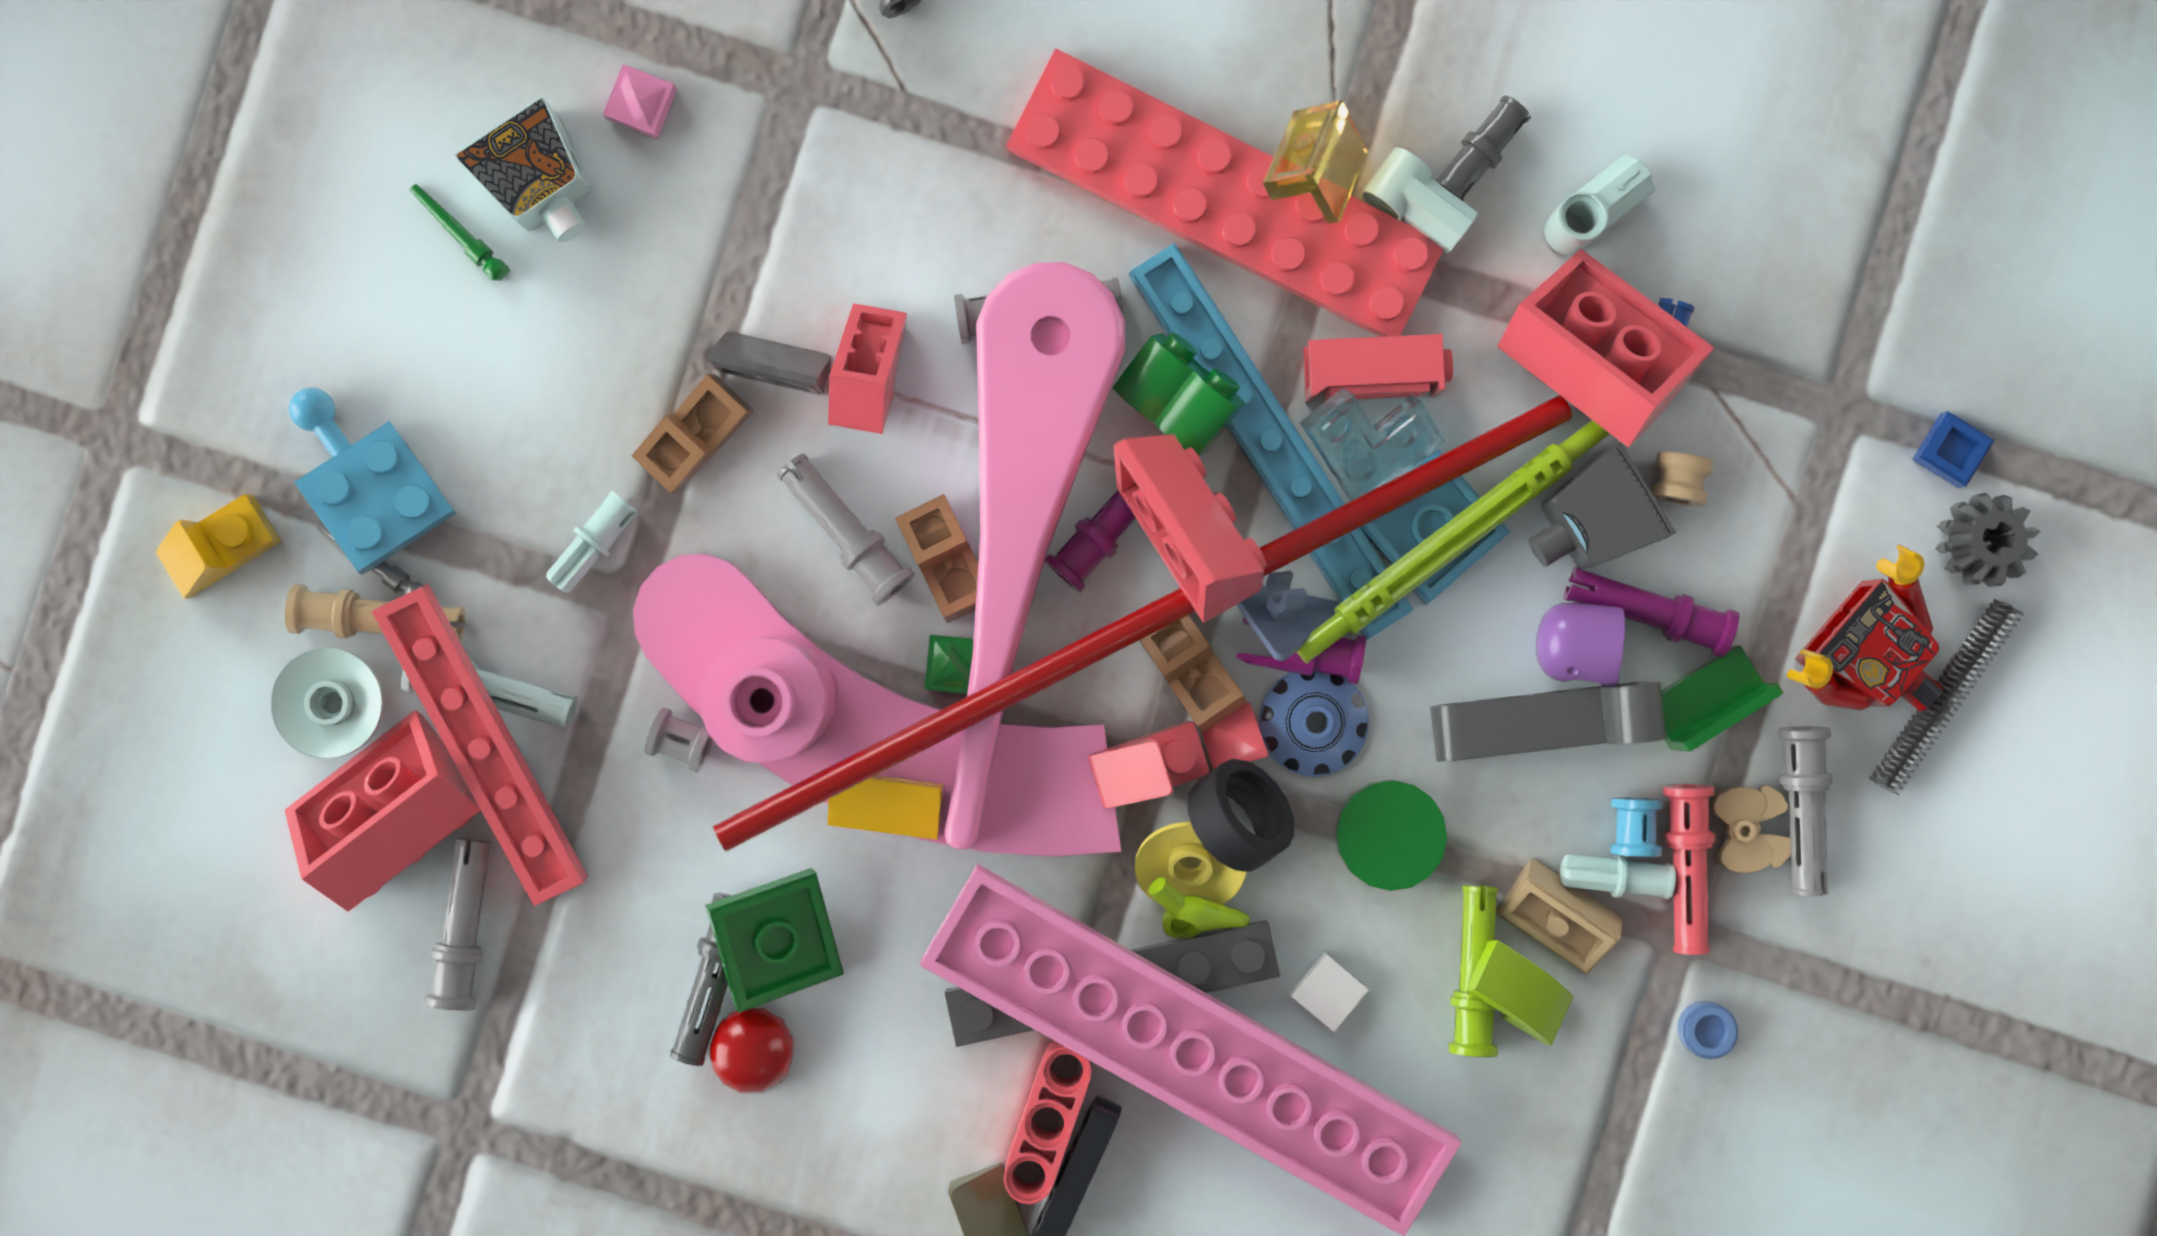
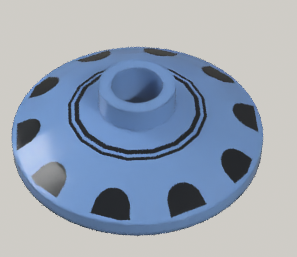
(1285, 728)

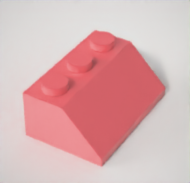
(1603, 346)
(1188, 523)
(379, 813)

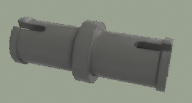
(1483, 147)

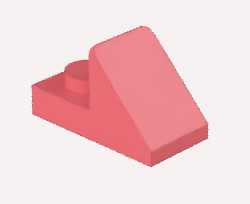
(1148, 765)

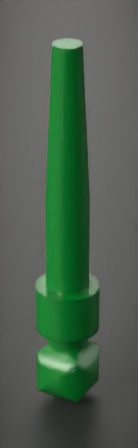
(475, 249)

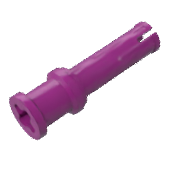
(1091, 542)
(1676, 617)

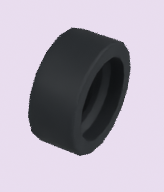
(1220, 828)

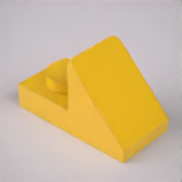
(217, 545)

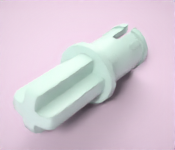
(592, 541)
(1618, 875)

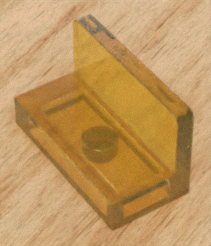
(1318, 157)

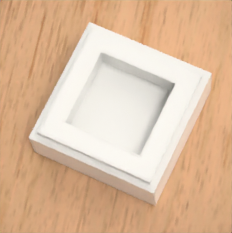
(1329, 992)

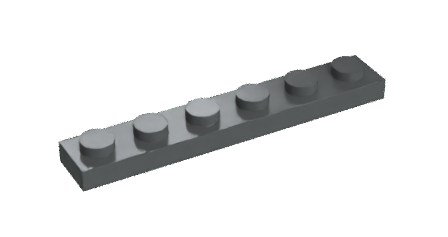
(1205, 961)

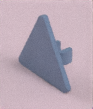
(1285, 615)

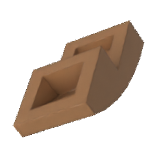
(693, 433)
(942, 556)
(1194, 672)

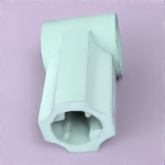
(1408, 192)
(1599, 204)

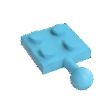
(369, 492)

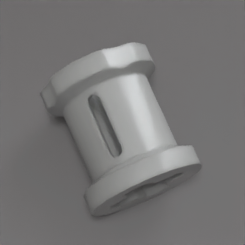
(660, 740)

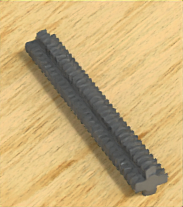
(1953, 681)

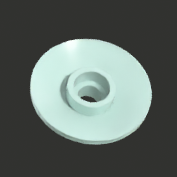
(302, 708)

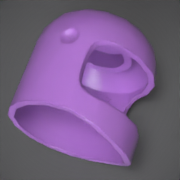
(1581, 642)

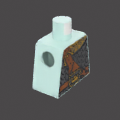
(531, 170)

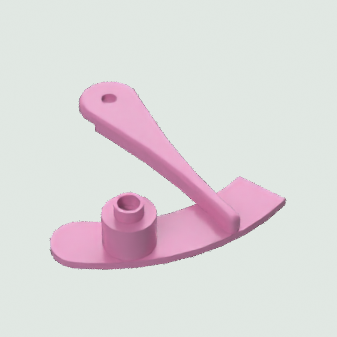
(779, 700)

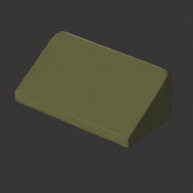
(985, 1205)

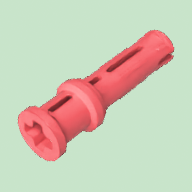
(1689, 934)

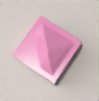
(640, 101)

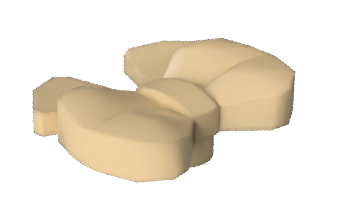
(1742, 811)

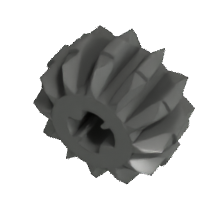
(2007, 540)

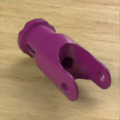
(1340, 659)

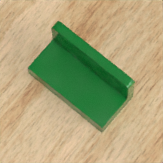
(1713, 699)

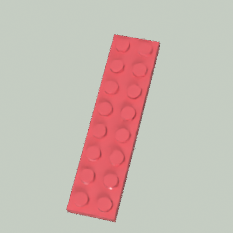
(1214, 196)

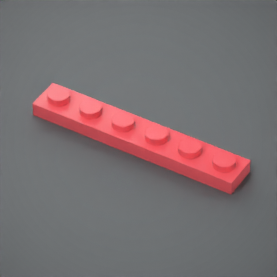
(480, 744)

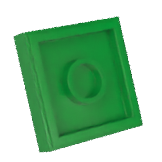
(774, 939)

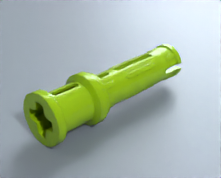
(1473, 1016)

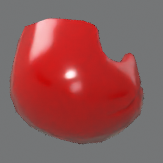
(751, 1051)

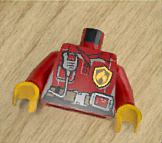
(1875, 643)

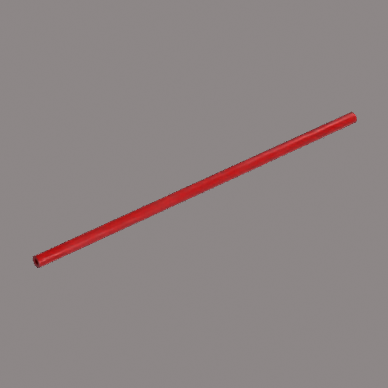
(1131, 628)

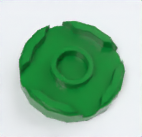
(1391, 835)

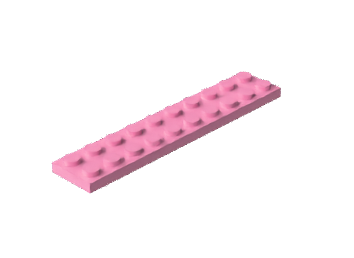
(1190, 1050)

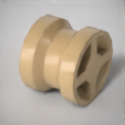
(1682, 479)

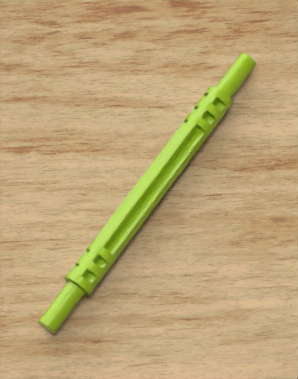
(1452, 539)

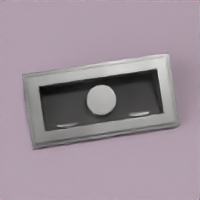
(771, 362)

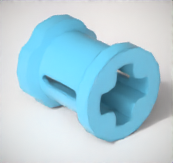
(1636, 826)

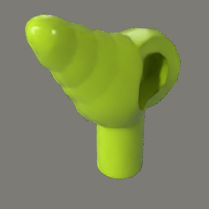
(1192, 914)

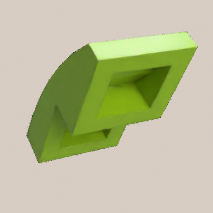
(1520, 991)

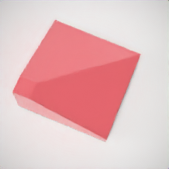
(1235, 738)

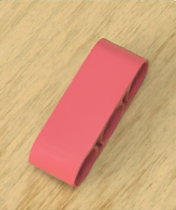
(1041, 1145)

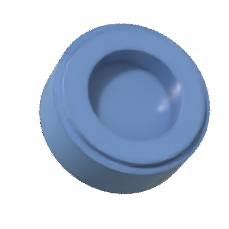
(1707, 1029)

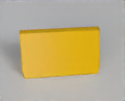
(890, 807)

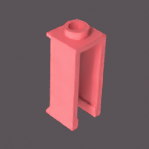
(1377, 366)

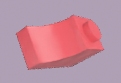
(866, 368)

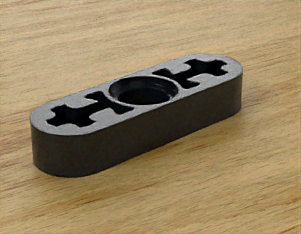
(1078, 1168)

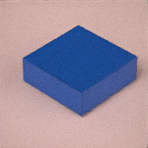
(1953, 449)

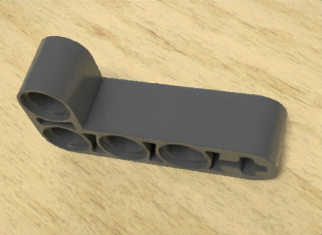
(1549, 721)

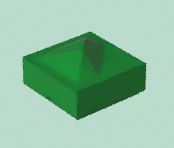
(948, 663)

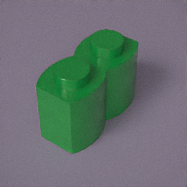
(1178, 392)

